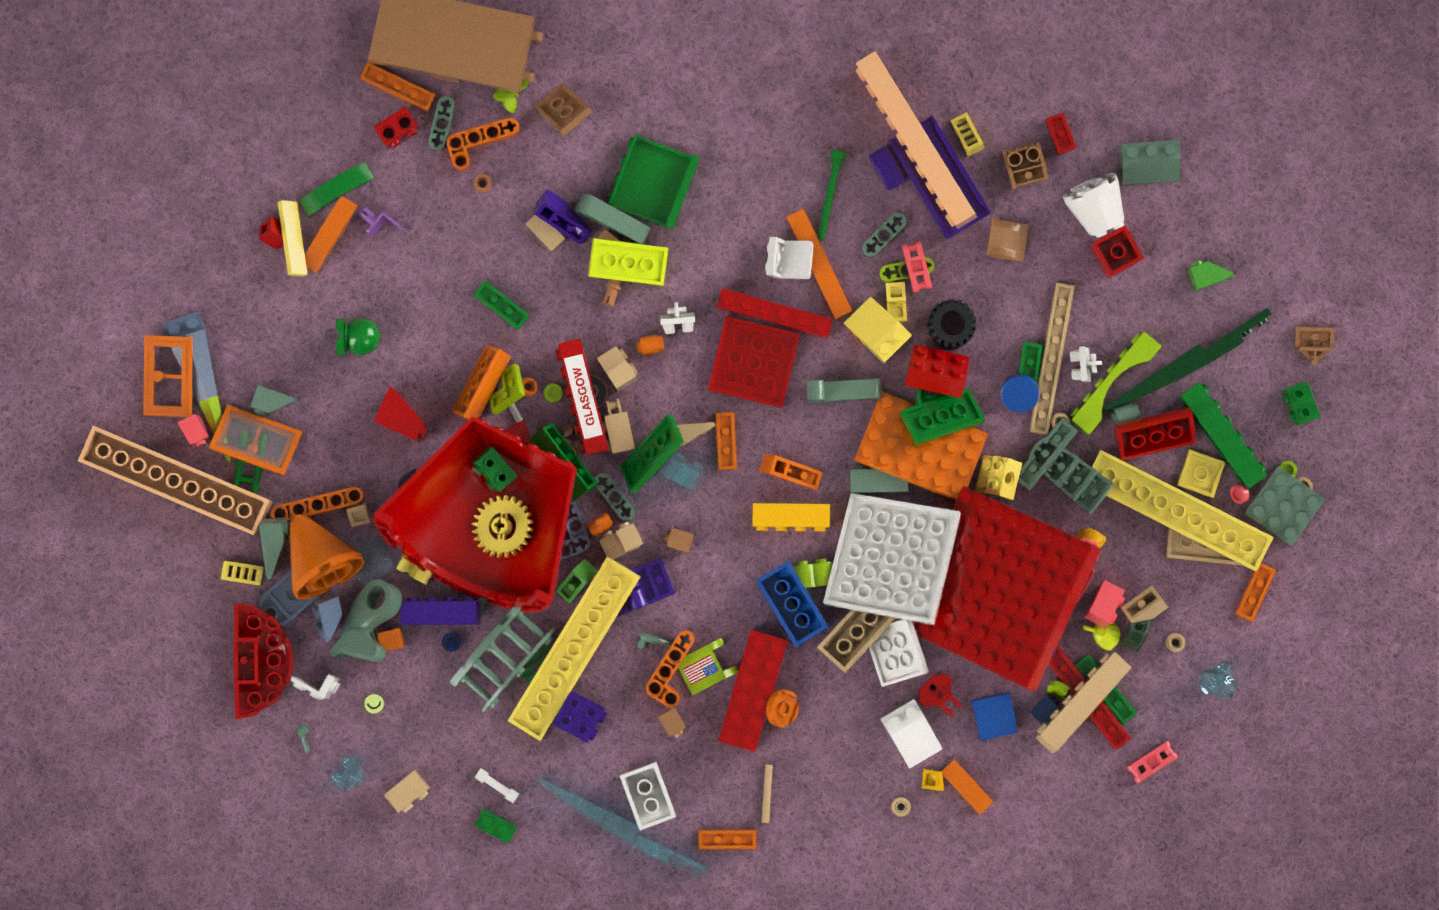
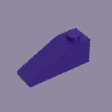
(561, 216)

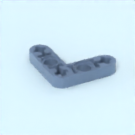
(575, 535)

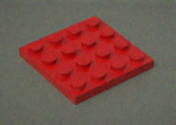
(753, 362)

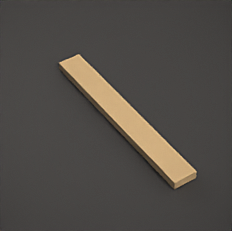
(1052, 358)

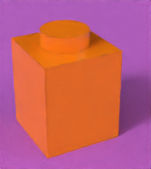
(391, 639)

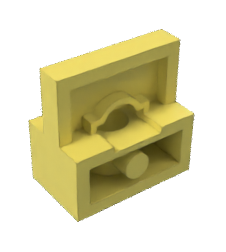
(998, 477)

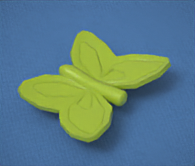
(508, 99)

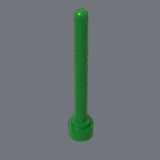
(837, 159)

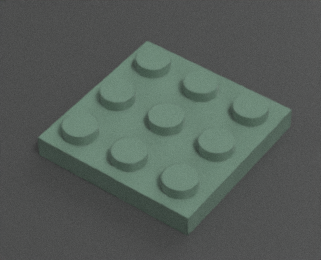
(1284, 506)

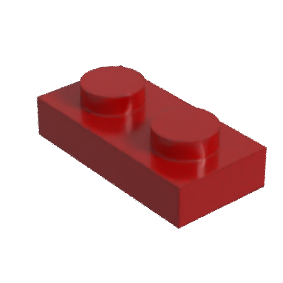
(1060, 134)

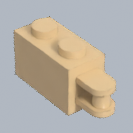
(618, 429)

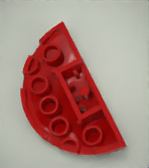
(259, 660)

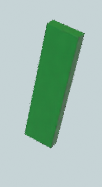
(1114, 700)

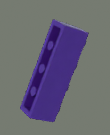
(441, 612)

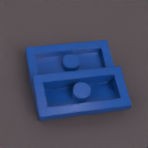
(994, 716)

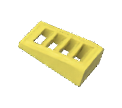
(973, 148)
(225, 570)

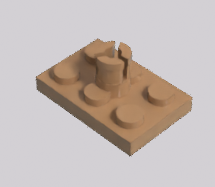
(563, 109)

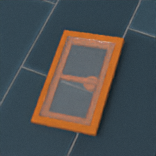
(255, 440)

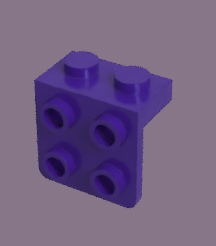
(580, 717)

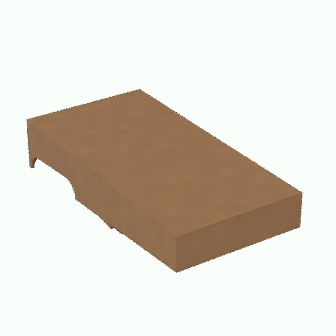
(455, 42)

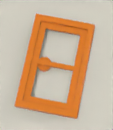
(150, 376)

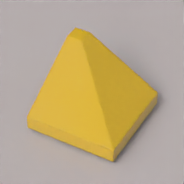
(932, 780)

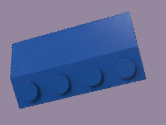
(792, 603)

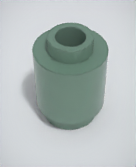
(1125, 413)

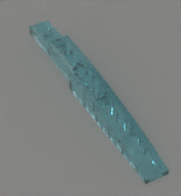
(622, 829)

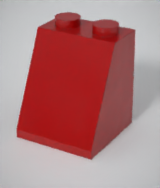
(400, 417)

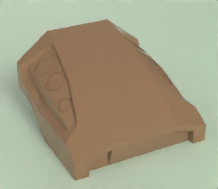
(1027, 166)
(1007, 240)

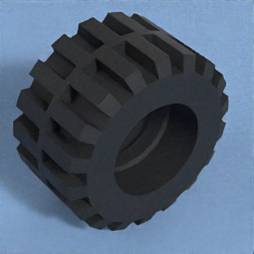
(963, 312)

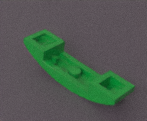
(335, 188)

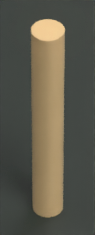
(767, 793)

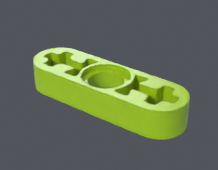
(891, 267)

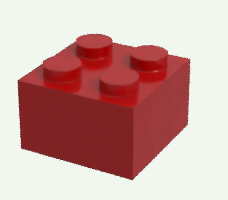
(1116, 252)

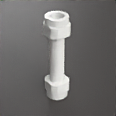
(483, 776)

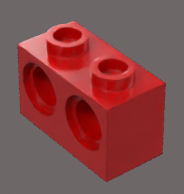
(393, 123)

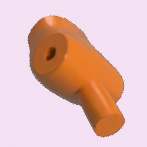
(600, 524)

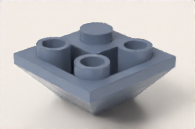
(328, 613)

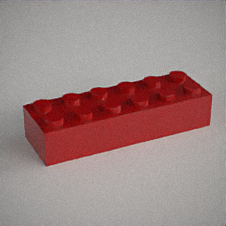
(752, 690)

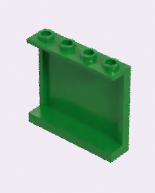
(653, 181)

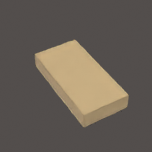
(546, 233)

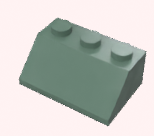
(1150, 162)

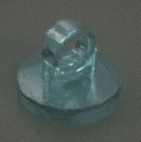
(1218, 682)

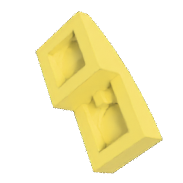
(896, 300)

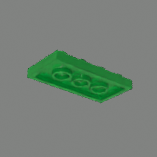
(651, 453)

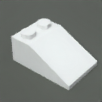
(911, 733)
(647, 795)

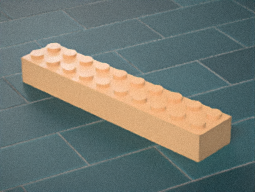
(914, 137)
(174, 481)

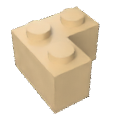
(617, 368)
(621, 542)

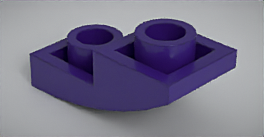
(887, 168)

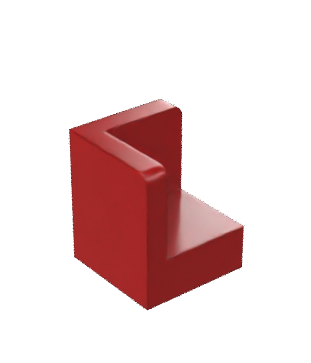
(271, 233)

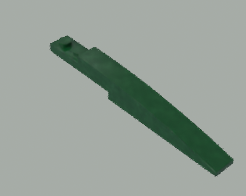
(1190, 362)

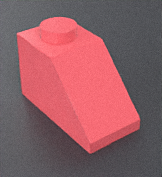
(194, 430)

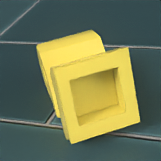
(413, 571)

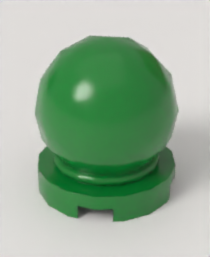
(358, 336)

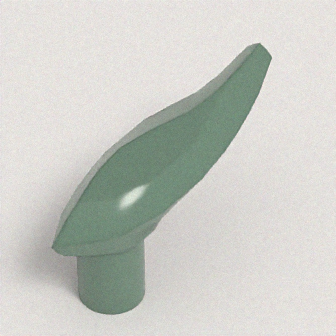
(646, 637)

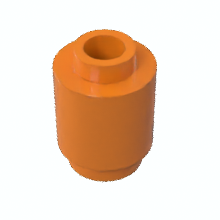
(650, 345)

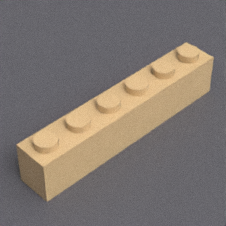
(1083, 702)

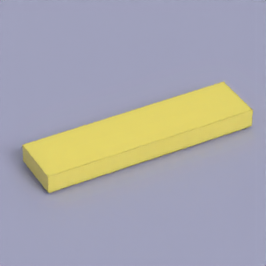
(292, 238)

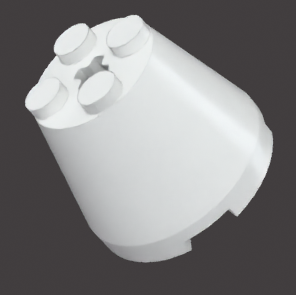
(1097, 204)

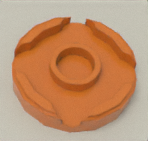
(782, 708)

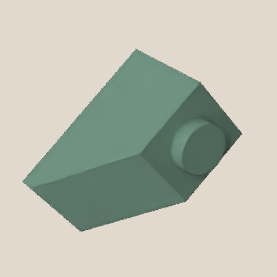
(270, 401)

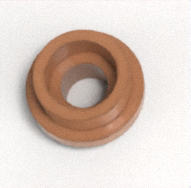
(480, 177)

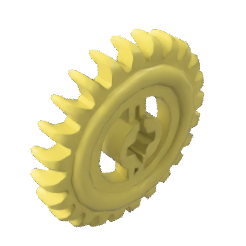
(502, 545)

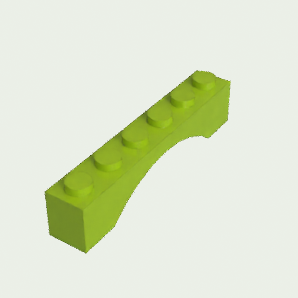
(1090, 413)

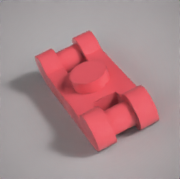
(916, 266)
(1152, 761)

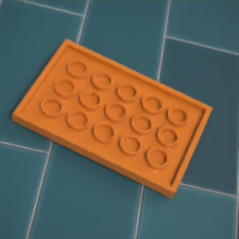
(935, 465)

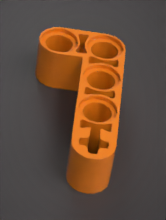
(484, 139)
(673, 666)

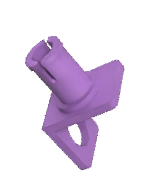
(376, 221)

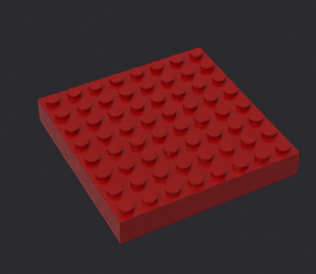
(1008, 589)

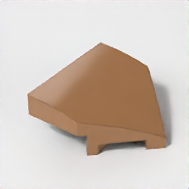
(1314, 341)

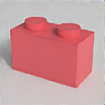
(1105, 604)

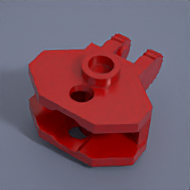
(940, 695)

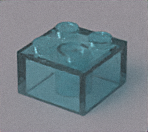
(682, 472)

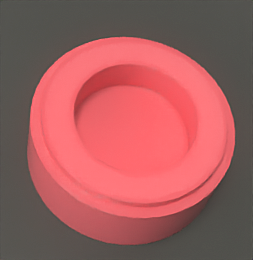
(1239, 493)

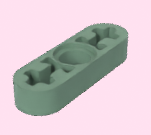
(433, 136)
(897, 228)
(627, 505)

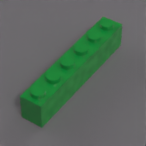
(1223, 436)

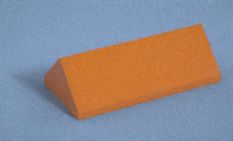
(481, 383)

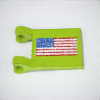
(702, 668)

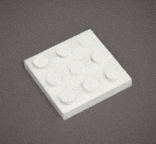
(898, 653)

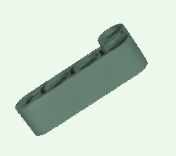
(612, 218)
(848, 390)

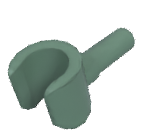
(302, 731)

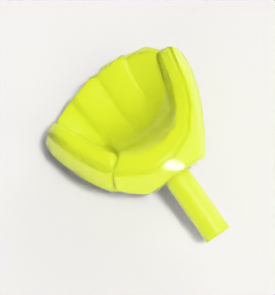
(1105, 637)

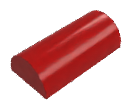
(1155, 434)

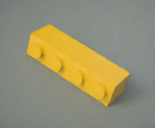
(791, 516)

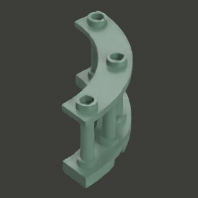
(489, 645)

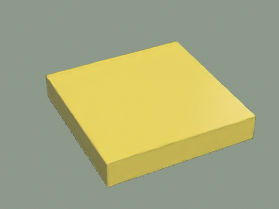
(1201, 473)

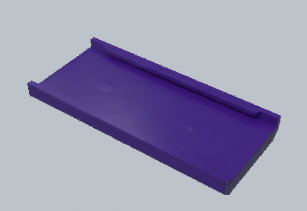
(955, 168)

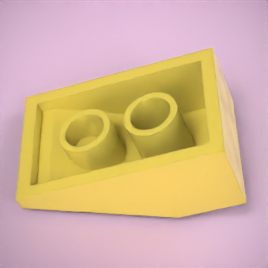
(877, 329)

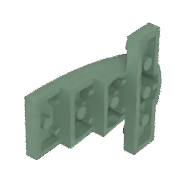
(1065, 469)

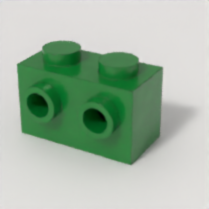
(1300, 403)
(493, 469)

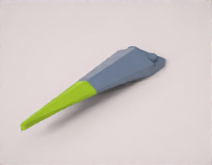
(202, 371)

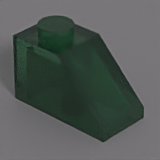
(1136, 634)

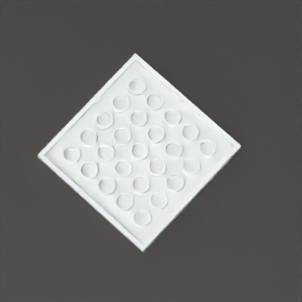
(892, 558)

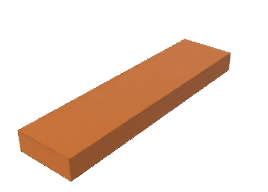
(397, 86)

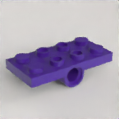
(651, 587)

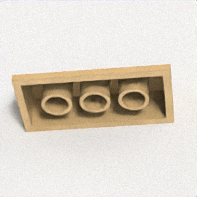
(853, 637)

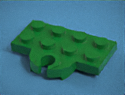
(940, 415)

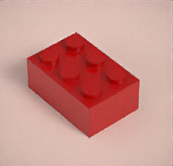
(937, 371)

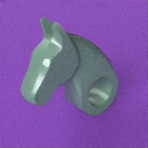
(363, 616)

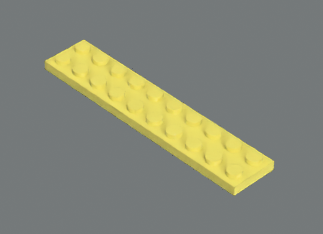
(1183, 512)
(574, 648)

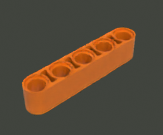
(326, 499)

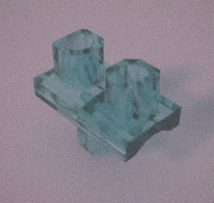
(351, 775)

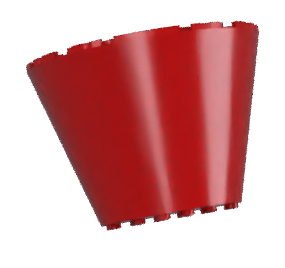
(436, 510)

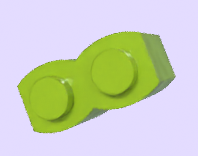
(813, 574)

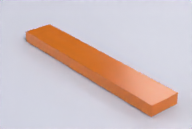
(820, 265)

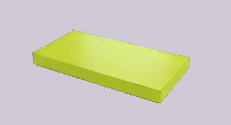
(628, 262)

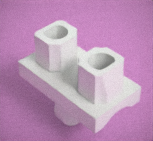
(679, 317)
(1084, 357)

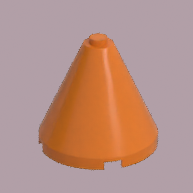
(319, 558)

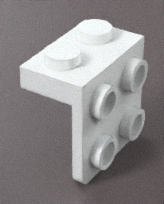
(789, 259)
(329, 687)

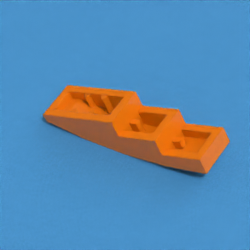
(329, 233)

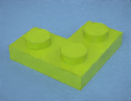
(511, 390)

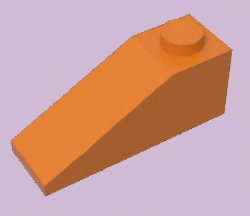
(790, 471)

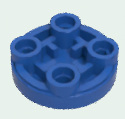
(1019, 393)

